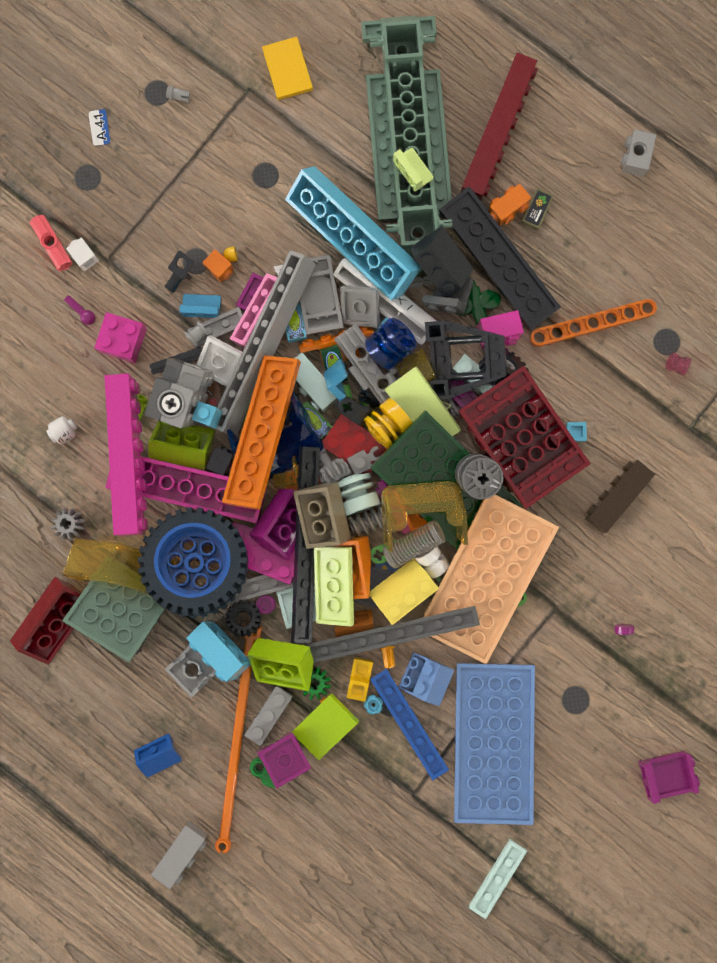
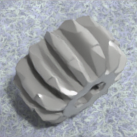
(334, 471)
(62, 519)

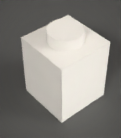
(82, 254)

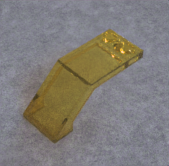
(105, 562)

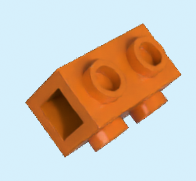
(514, 201)

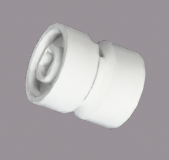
(433, 561)

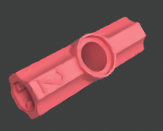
(46, 234)

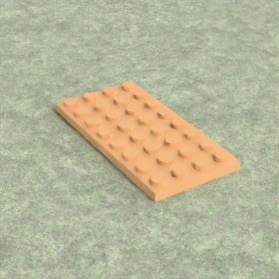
(491, 573)

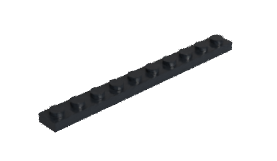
(304, 558)

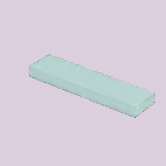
(497, 878)

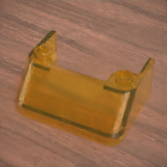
(422, 498)

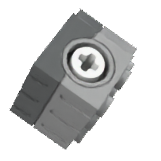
(178, 393)

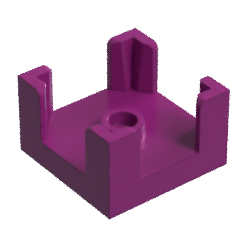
(283, 760)

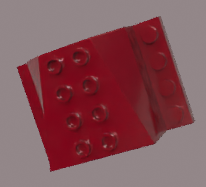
(524, 437)

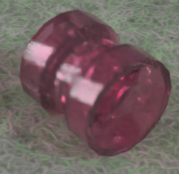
(678, 363)

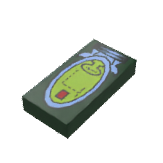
(330, 356)

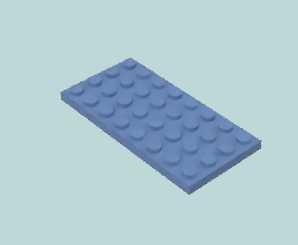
(494, 744)

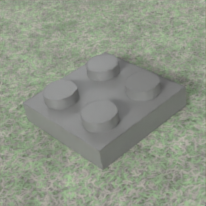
(360, 306)

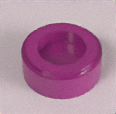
(266, 604)
(624, 629)

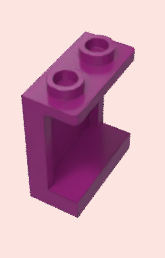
(669, 776)

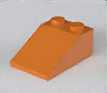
(361, 565)

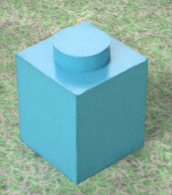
(207, 415)

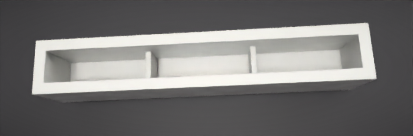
(399, 308)

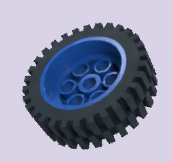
(168, 542)

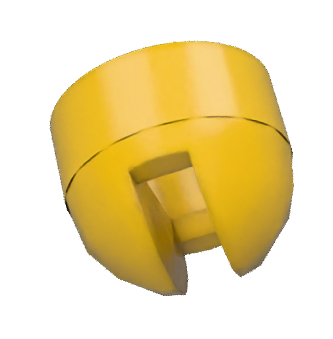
(230, 254)

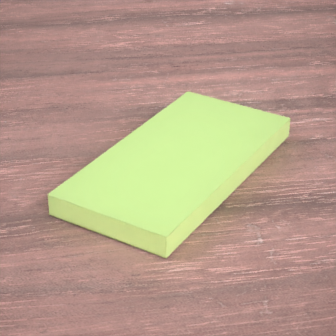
(416, 395)
(334, 585)

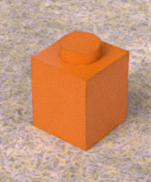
(218, 266)

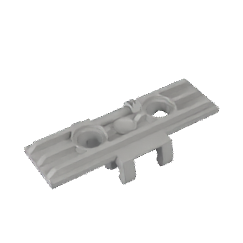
(364, 369)

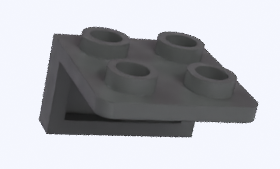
(454, 304)

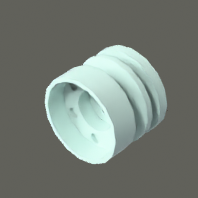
(356, 494)

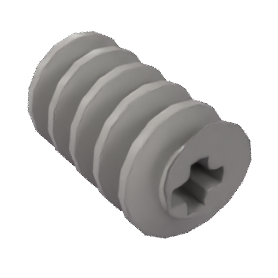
(366, 521)

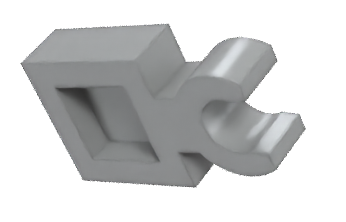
(361, 461)

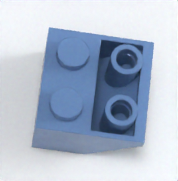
(426, 679)

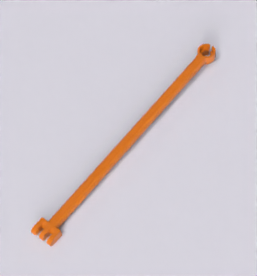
(235, 749)

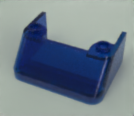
(300, 434)

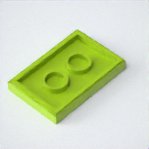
(325, 726)

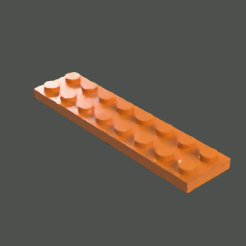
(261, 432)

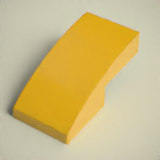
(359, 679)

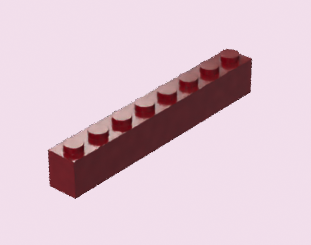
(499, 125)

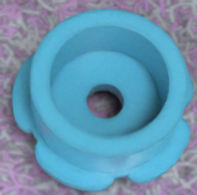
(378, 704)

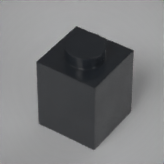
(220, 461)

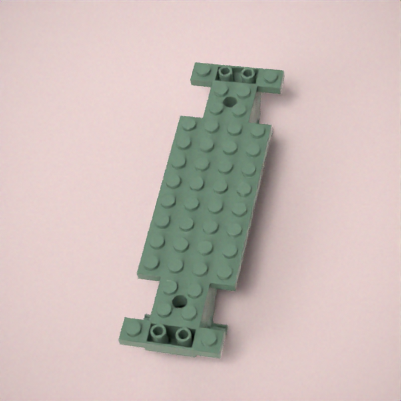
(404, 115)

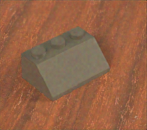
(322, 515)

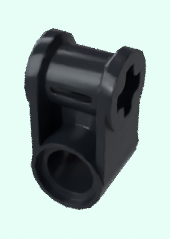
(355, 412)

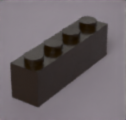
(619, 496)

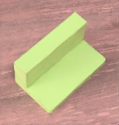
(412, 168)

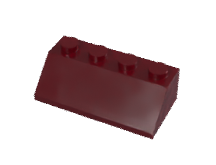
(43, 629)

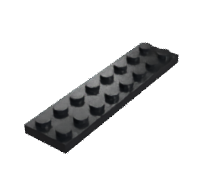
(499, 258)

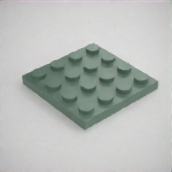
(114, 617)

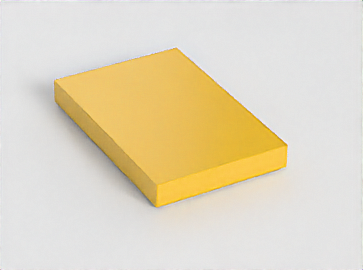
(287, 68)

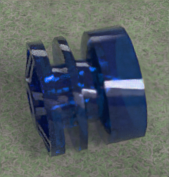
(390, 343)

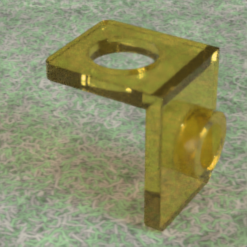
(287, 478)

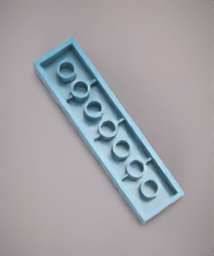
(353, 233)

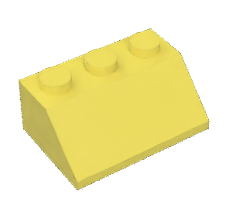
(403, 591)

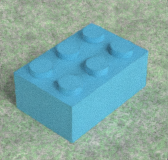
(218, 651)

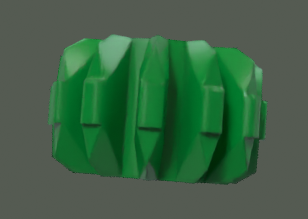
(320, 688)

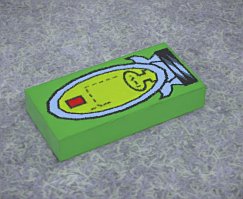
(321, 424)

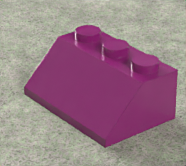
(278, 525)

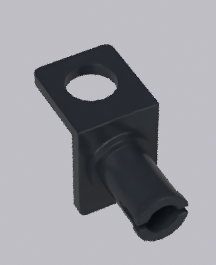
(178, 273)

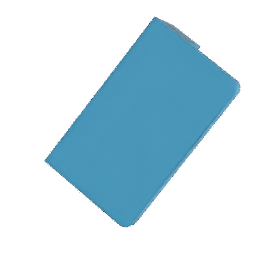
(200, 306)
(334, 376)

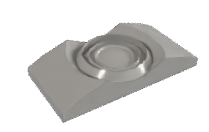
(320, 299)

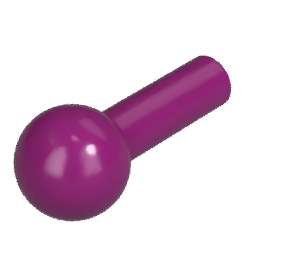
(86, 316)

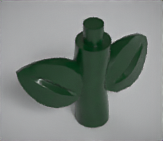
(479, 302)

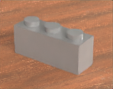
(180, 855)

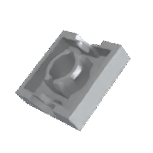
(188, 682)

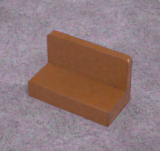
(362, 622)

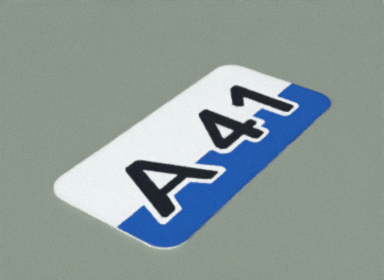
(99, 127)

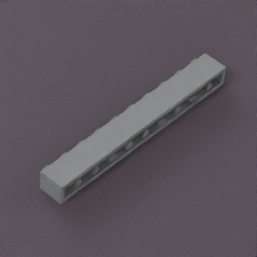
(264, 339)

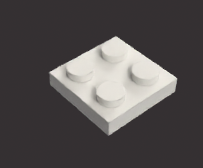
(220, 359)

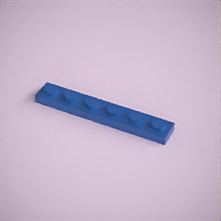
(409, 724)

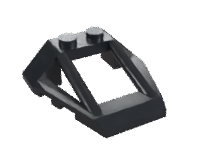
(441, 361)

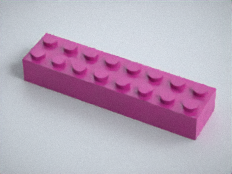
(125, 455)
(191, 488)

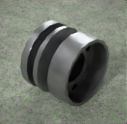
(473, 466)

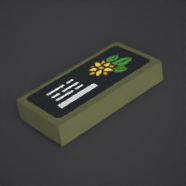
(537, 209)

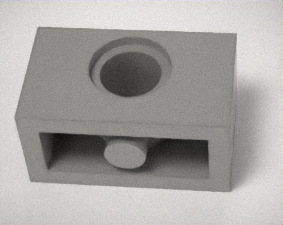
(641, 142)

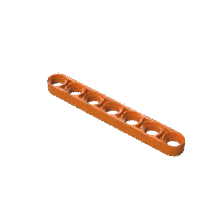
(601, 319)

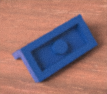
(156, 755)

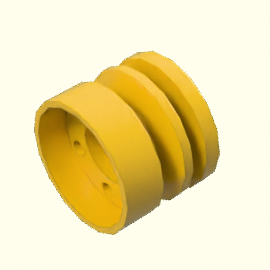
(387, 425)

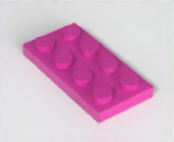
(263, 560)

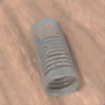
(434, 529)

